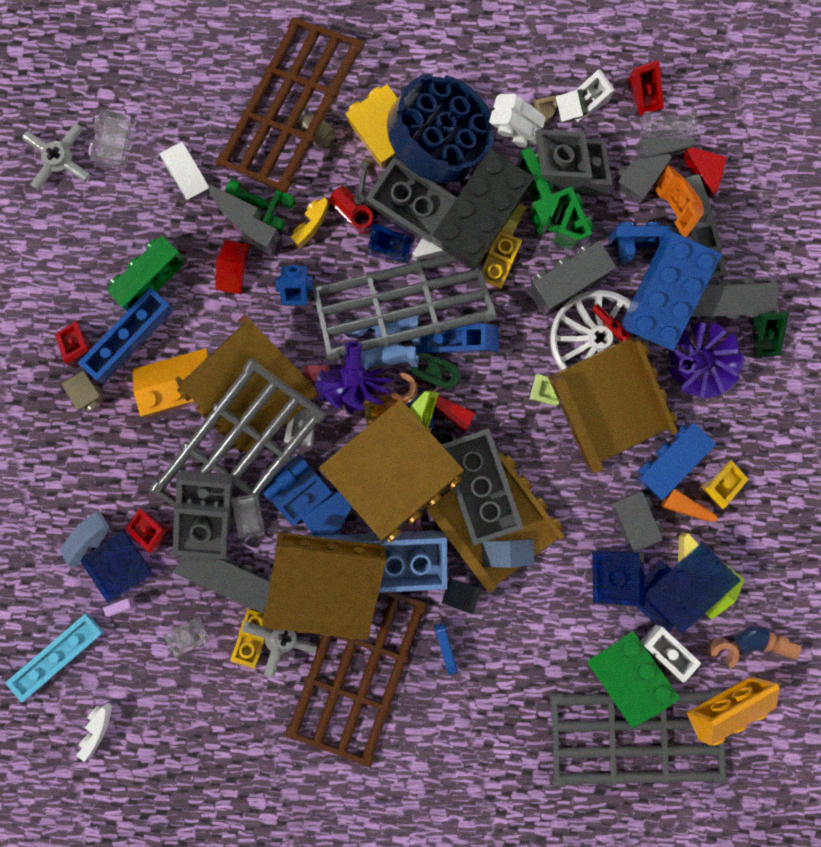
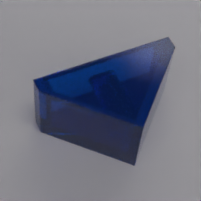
(388, 244)

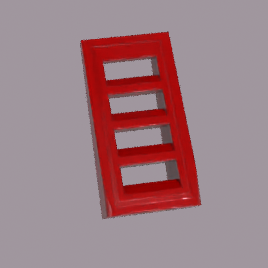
(456, 414)

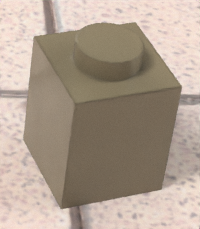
(84, 392)

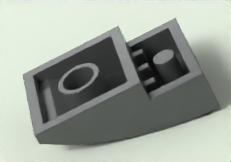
(573, 161)
(247, 221)
(202, 514)

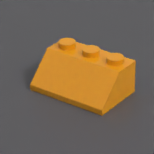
(156, 383)
(733, 709)

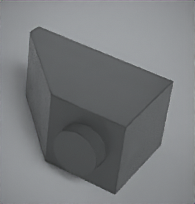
(640, 176)

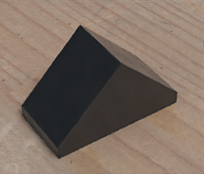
(461, 595)

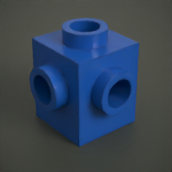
(294, 285)

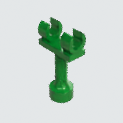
(234, 189)

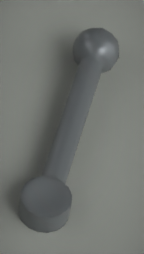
(360, 198)

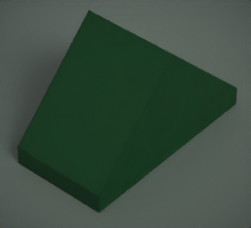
(769, 333)

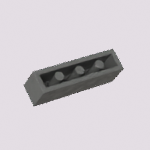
(737, 298)
(227, 579)

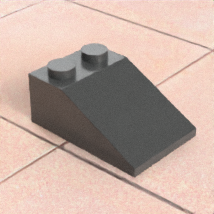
(409, 200)

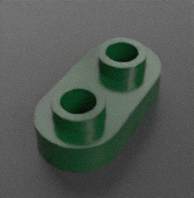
(434, 371)

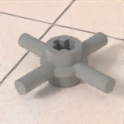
(52, 164)
(277, 646)

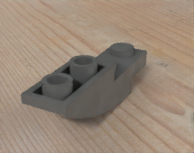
(705, 230)

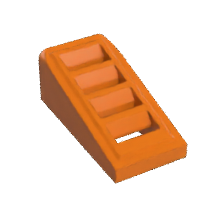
(682, 504)

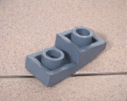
(87, 534)

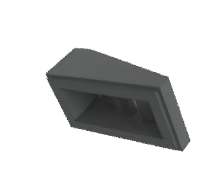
(659, 146)

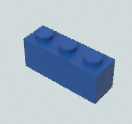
(675, 460)

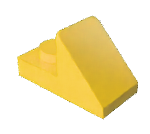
(725, 484)

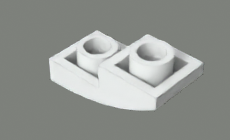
(184, 170)
(98, 724)

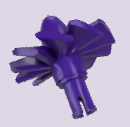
(705, 369)
(350, 383)

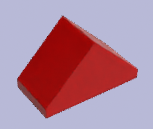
(646, 87)
(708, 166)
(231, 267)
(73, 344)
(148, 531)

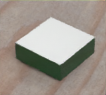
(571, 105)

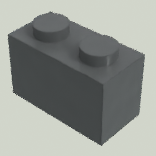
(637, 521)

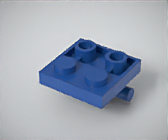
(629, 236)
(296, 490)

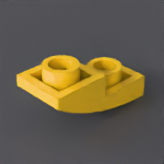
(315, 215)
(500, 259)
(248, 646)

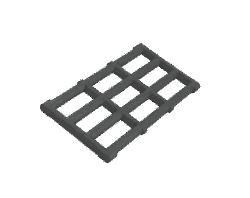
(376, 298)
(242, 424)
(612, 725)

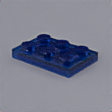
(692, 587)

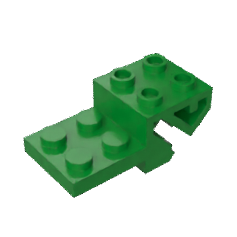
(574, 226)

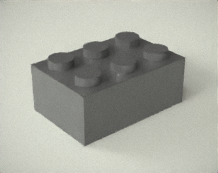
(571, 277)

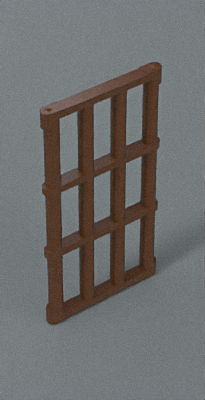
(287, 130)
(360, 697)

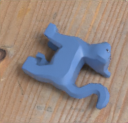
(396, 352)

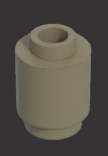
(324, 135)

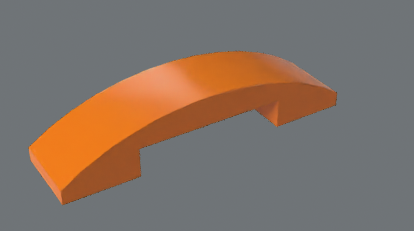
(681, 197)

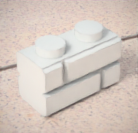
(516, 119)
(670, 653)

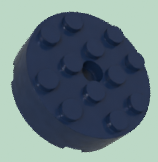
(440, 128)

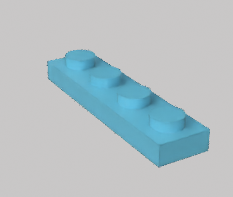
(54, 657)

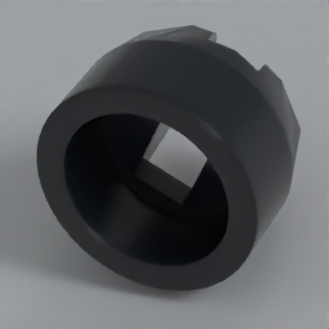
(444, 432)

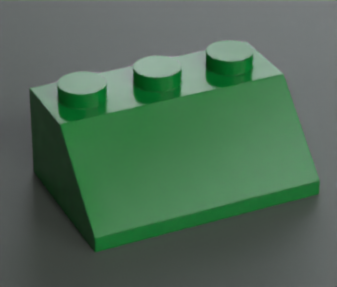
(149, 270)
(633, 679)

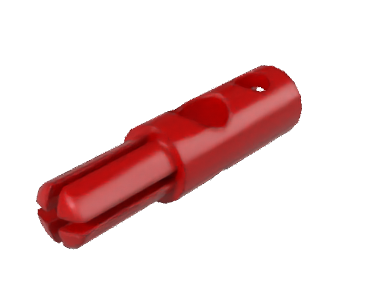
(608, 319)

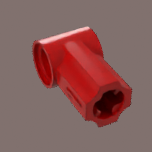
(344, 203)

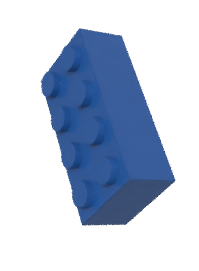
(670, 290)

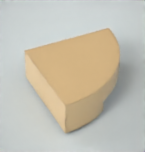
(546, 106)

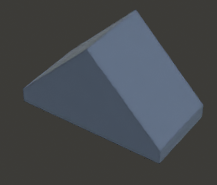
(508, 553)

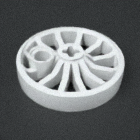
(591, 330)

